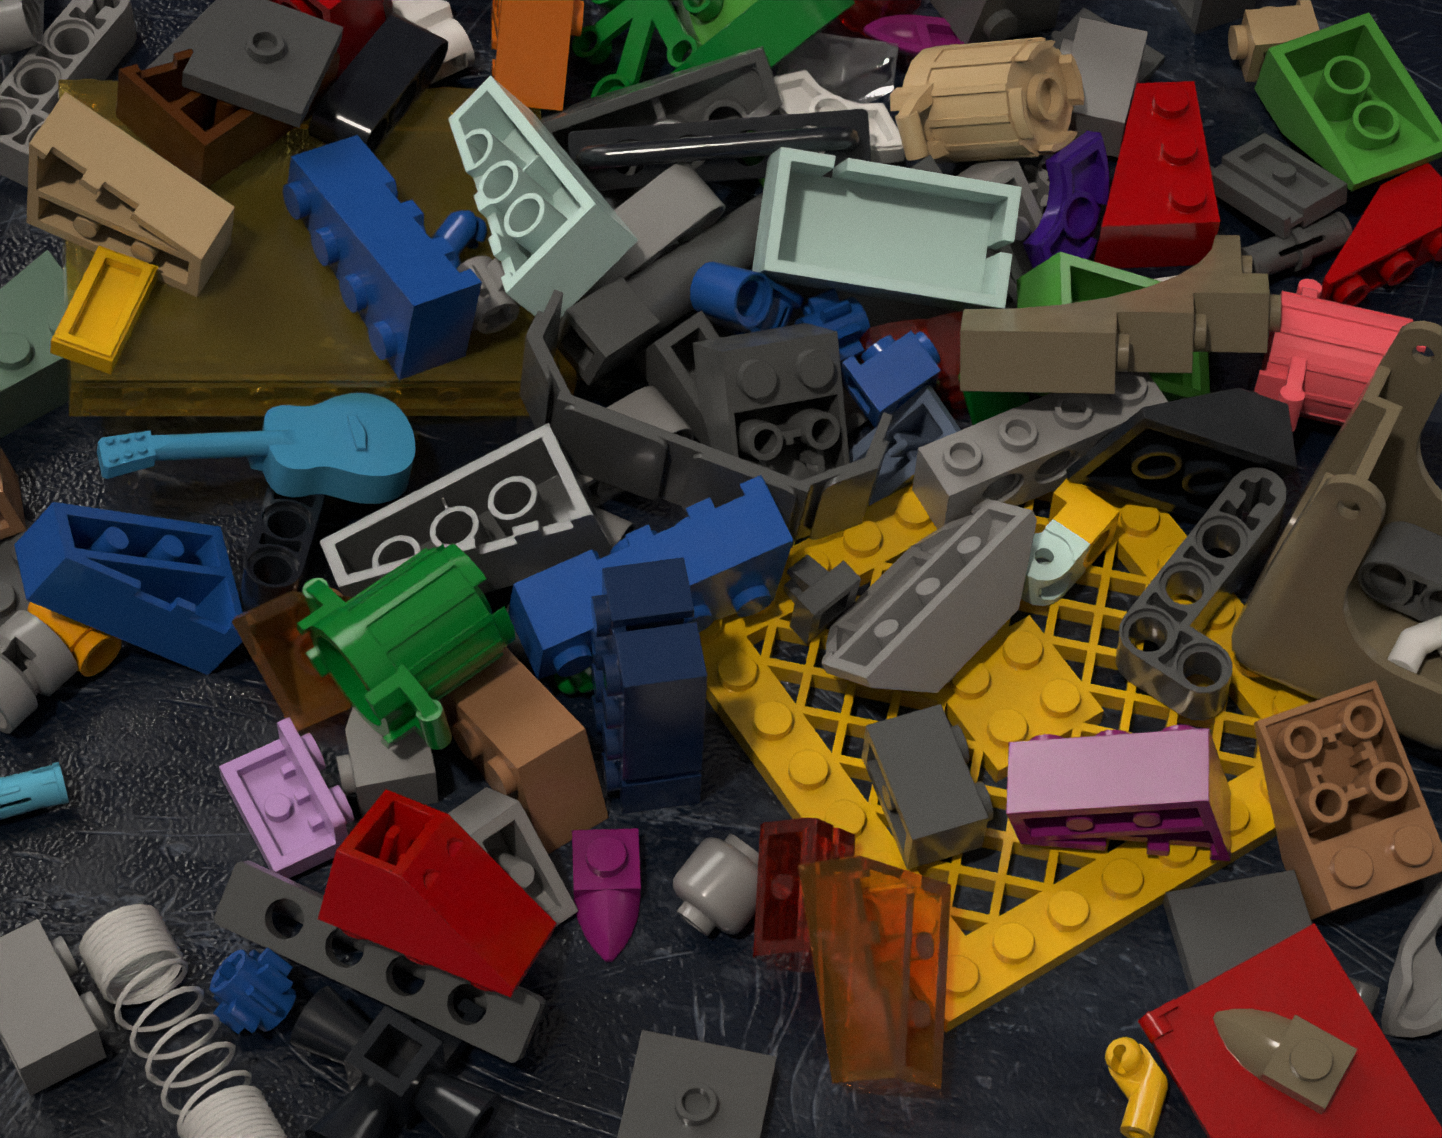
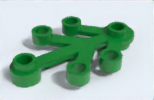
(641, 18)

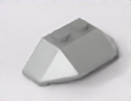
(936, 603)

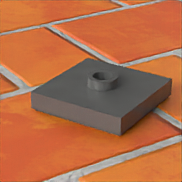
(263, 58)
(695, 1090)

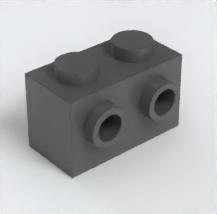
(926, 786)

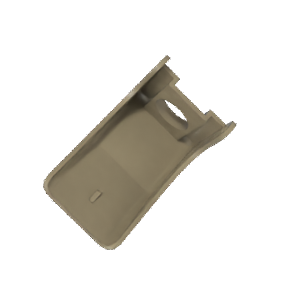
(1307, 611)

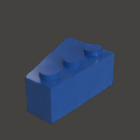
(135, 579)

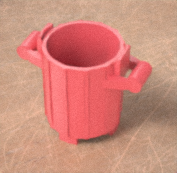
(1324, 354)

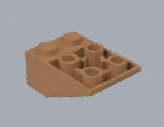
(1346, 800)

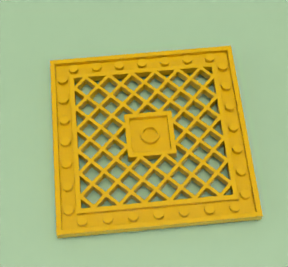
(1002, 695)

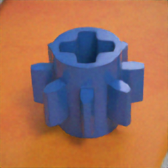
(842, 316)
(252, 990)

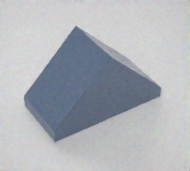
(913, 425)

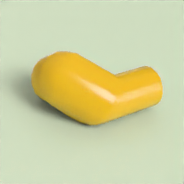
(1140, 1082)

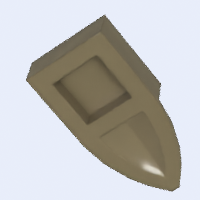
(1286, 1053)

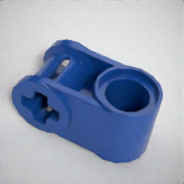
(741, 298)

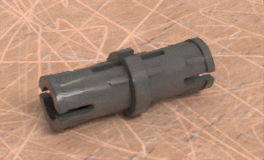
(1322, 238)

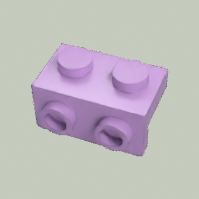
(288, 802)

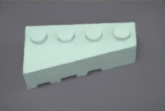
(539, 205)

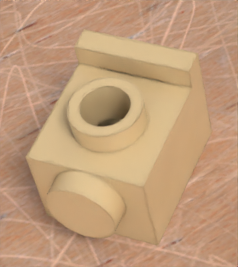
(1266, 29)

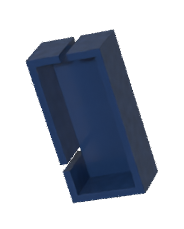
(648, 685)

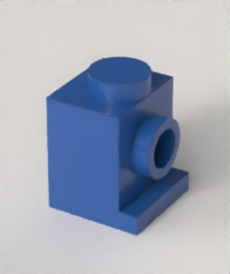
(891, 373)

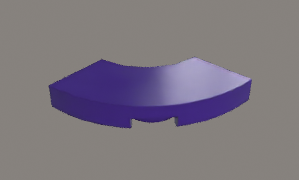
(1074, 202)

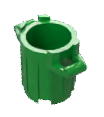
(407, 641)

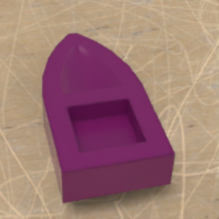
(912, 32)
(606, 887)

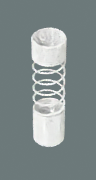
(135, 963)

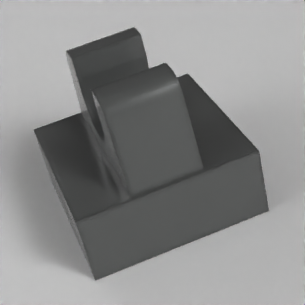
(819, 595)

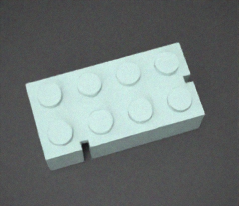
(885, 231)

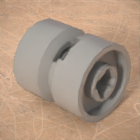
(30, 664)

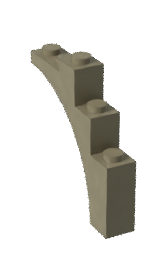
(1145, 330)

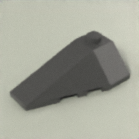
(711, 91)

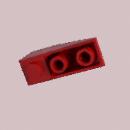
(1391, 238)

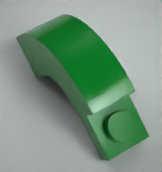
(774, 24)

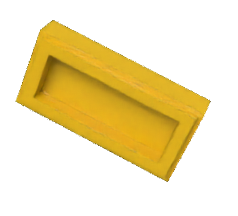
(104, 310)

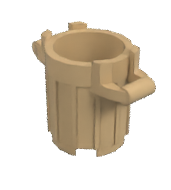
(987, 101)

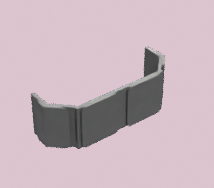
(674, 467)

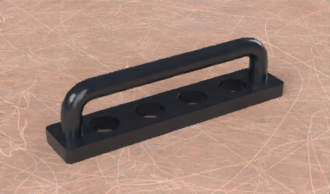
(717, 144)

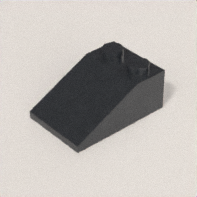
(1190, 450)

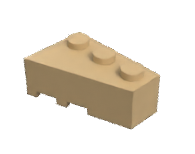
(116, 193)

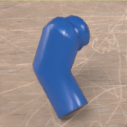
(462, 231)

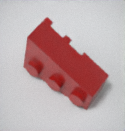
(1162, 186)

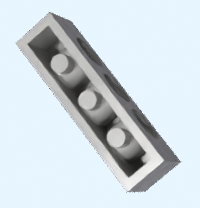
(1024, 448)

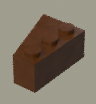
(194, 129)

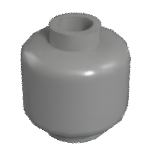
(718, 885)

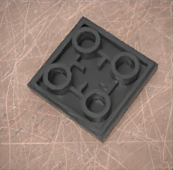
(1233, 921)

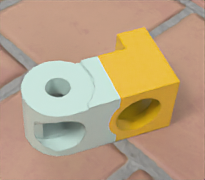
(1074, 538)

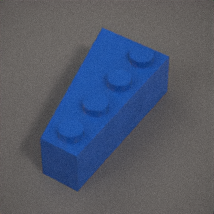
(385, 262)
(730, 560)

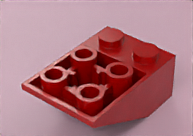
(433, 895)

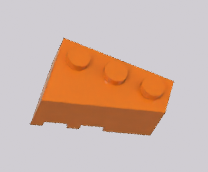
(534, 48)

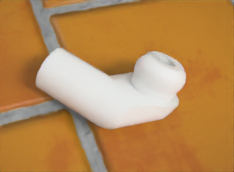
(1416, 643)

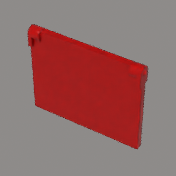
(1290, 980)

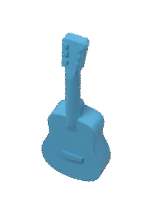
(340, 448)

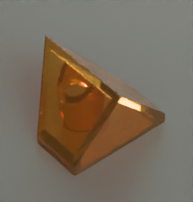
(282, 660)

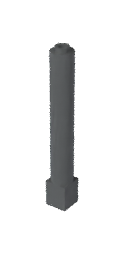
(626, 313)

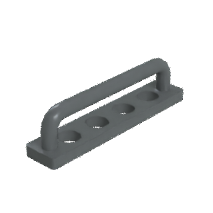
(258, 892)

